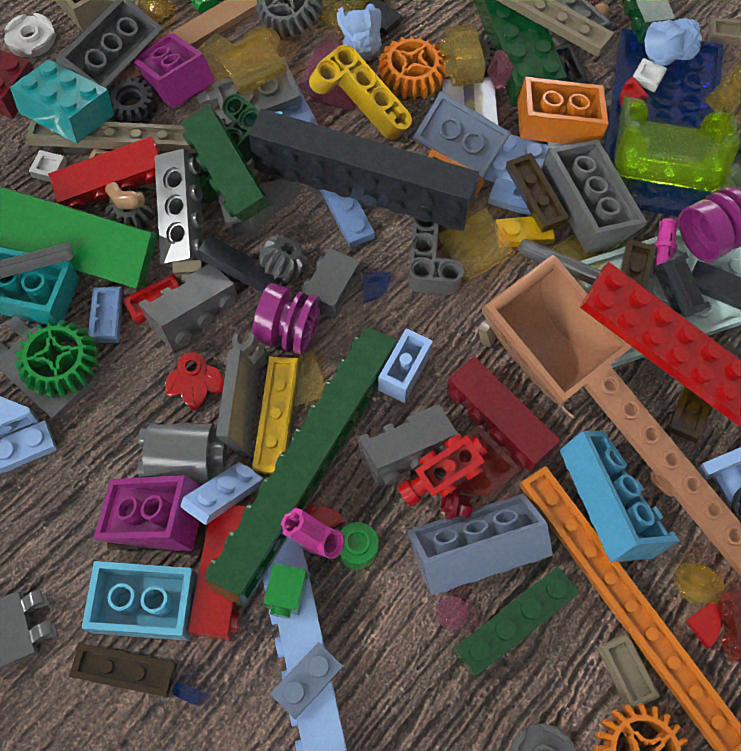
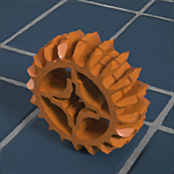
(412, 61)
(633, 739)

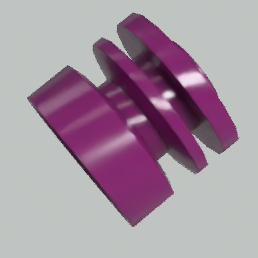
(712, 225)
(286, 319)

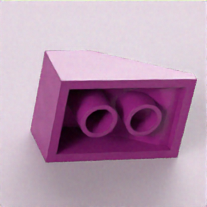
(174, 69)
(148, 513)

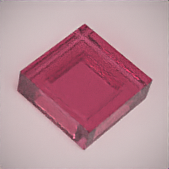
(500, 69)

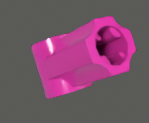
(312, 534)

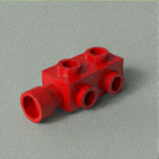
(451, 462)

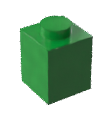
(285, 590)

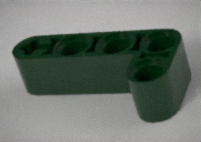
(243, 117)

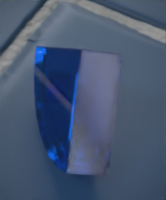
(374, 285)
(188, 694)

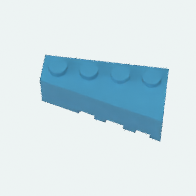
(614, 500)

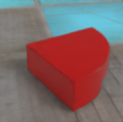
(632, 89)
(325, 515)
(706, 624)

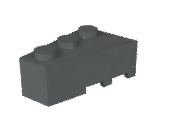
(190, 306)
(402, 447)

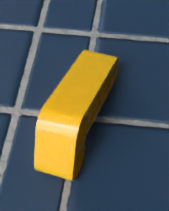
(390, 118)

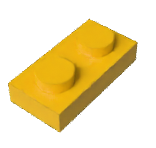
(524, 228)

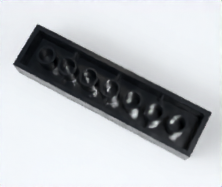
(363, 169)

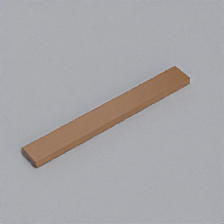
(203, 27)

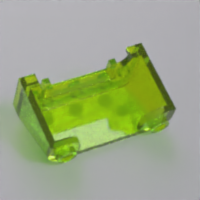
(673, 152)

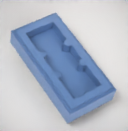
(506, 195)
(106, 314)

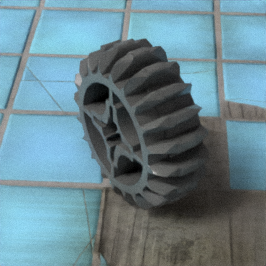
(286, 20)

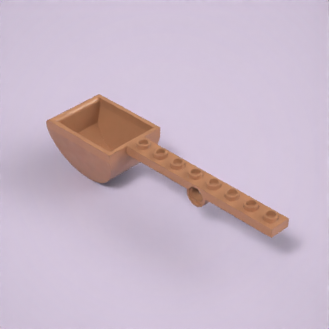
(569, 350)

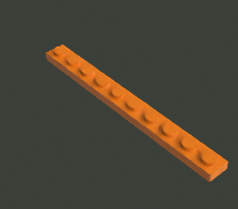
(634, 613)

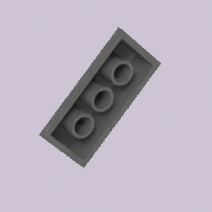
(110, 43)
(592, 195)

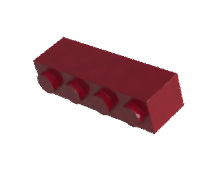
(501, 415)

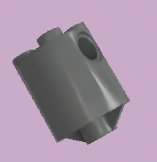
(182, 450)

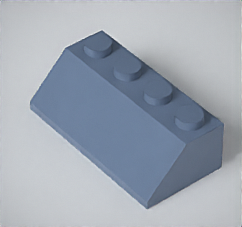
(479, 546)

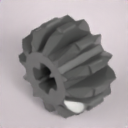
(137, 217)
(283, 258)

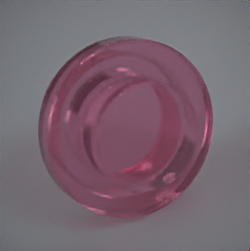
(452, 613)

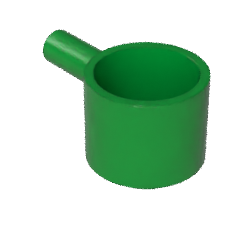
(359, 546)

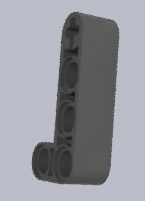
(428, 264)

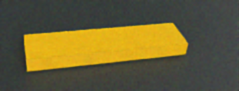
(275, 413)

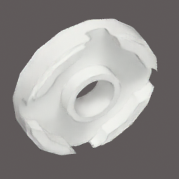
(31, 46)

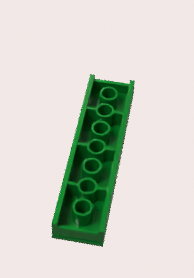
(98, 243)

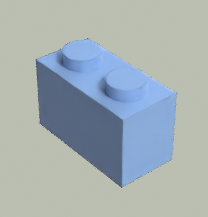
(405, 365)

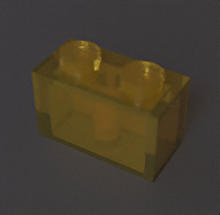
(463, 55)

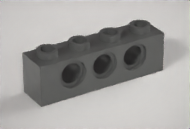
(173, 196)

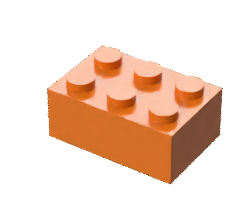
(561, 111)

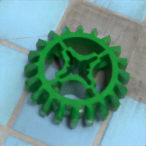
(71, 364)

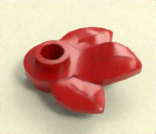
(195, 384)

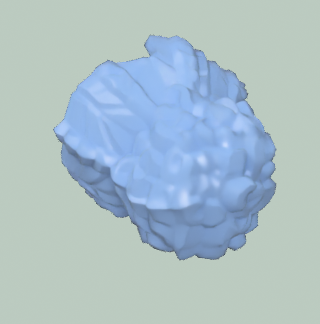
(361, 30)
(672, 41)

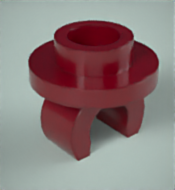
(456, 504)

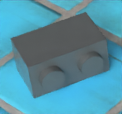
(333, 281)

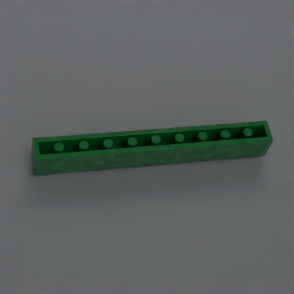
(300, 470)

